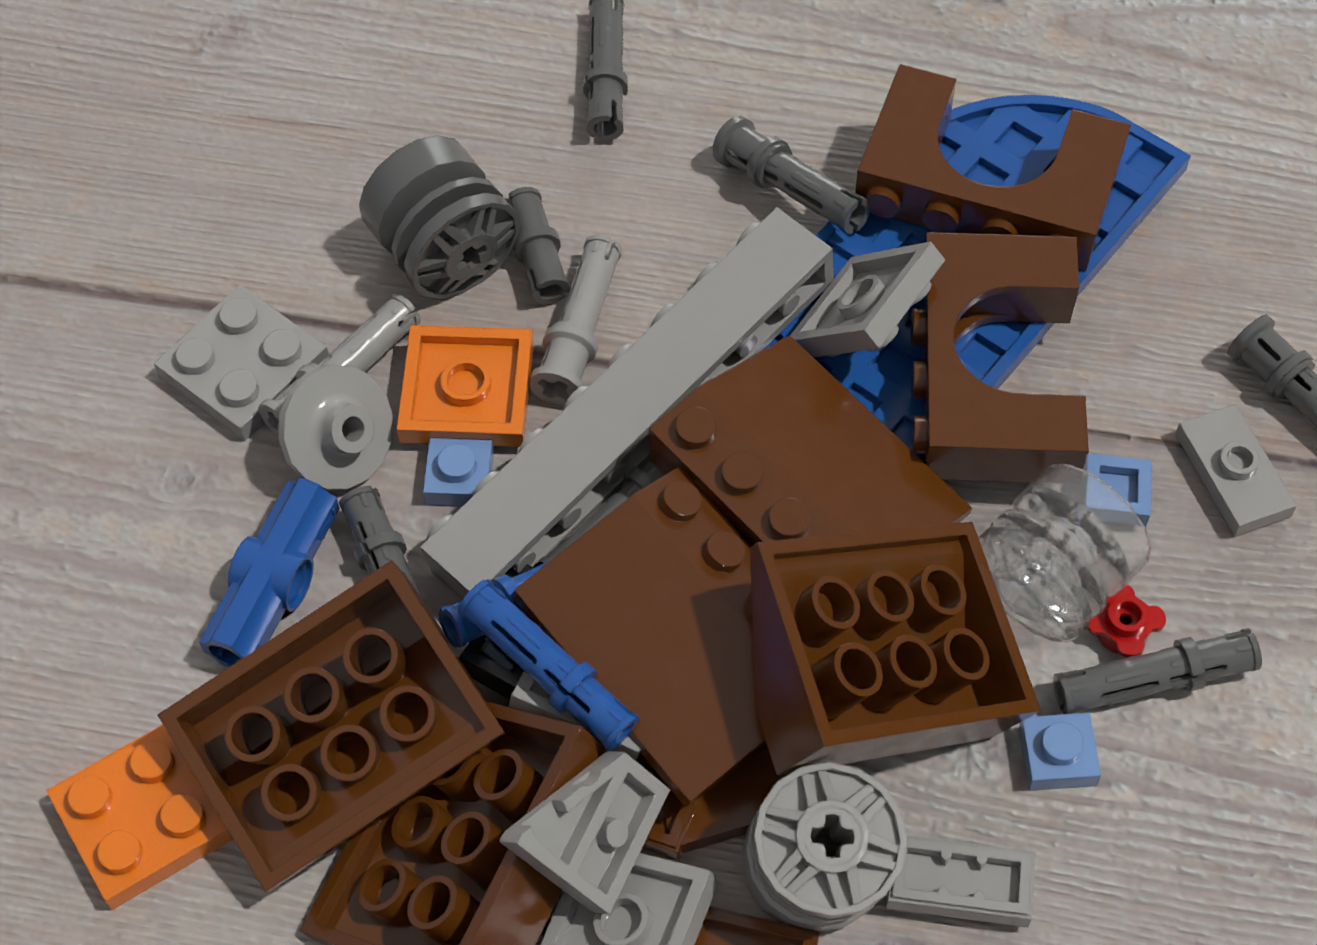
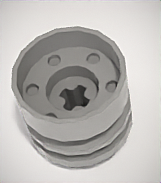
(794, 876)

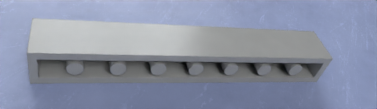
(605, 426)

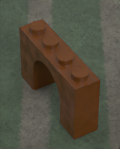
(914, 183)
(966, 424)

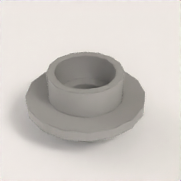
(314, 421)

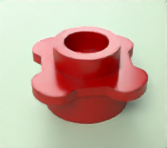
(1122, 638)

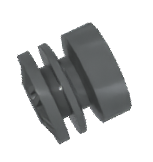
(439, 216)

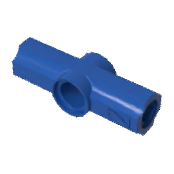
(270, 572)

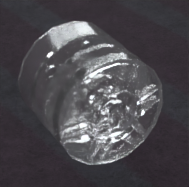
(1063, 551)

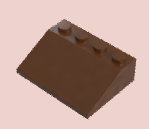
(797, 454)
(667, 623)
(881, 645)
(331, 725)
(437, 860)

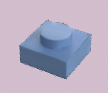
(455, 469)
(1127, 477)
(1059, 751)

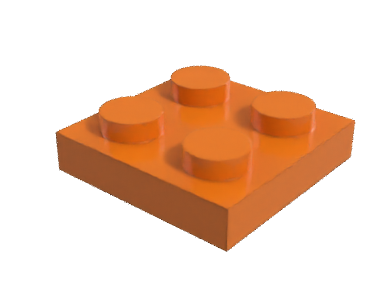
(466, 384)
(138, 816)

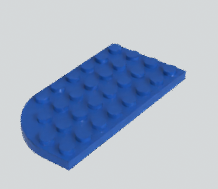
(995, 145)

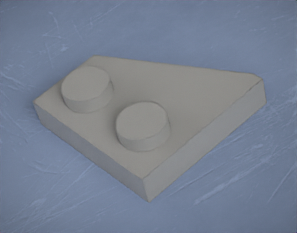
(591, 829)

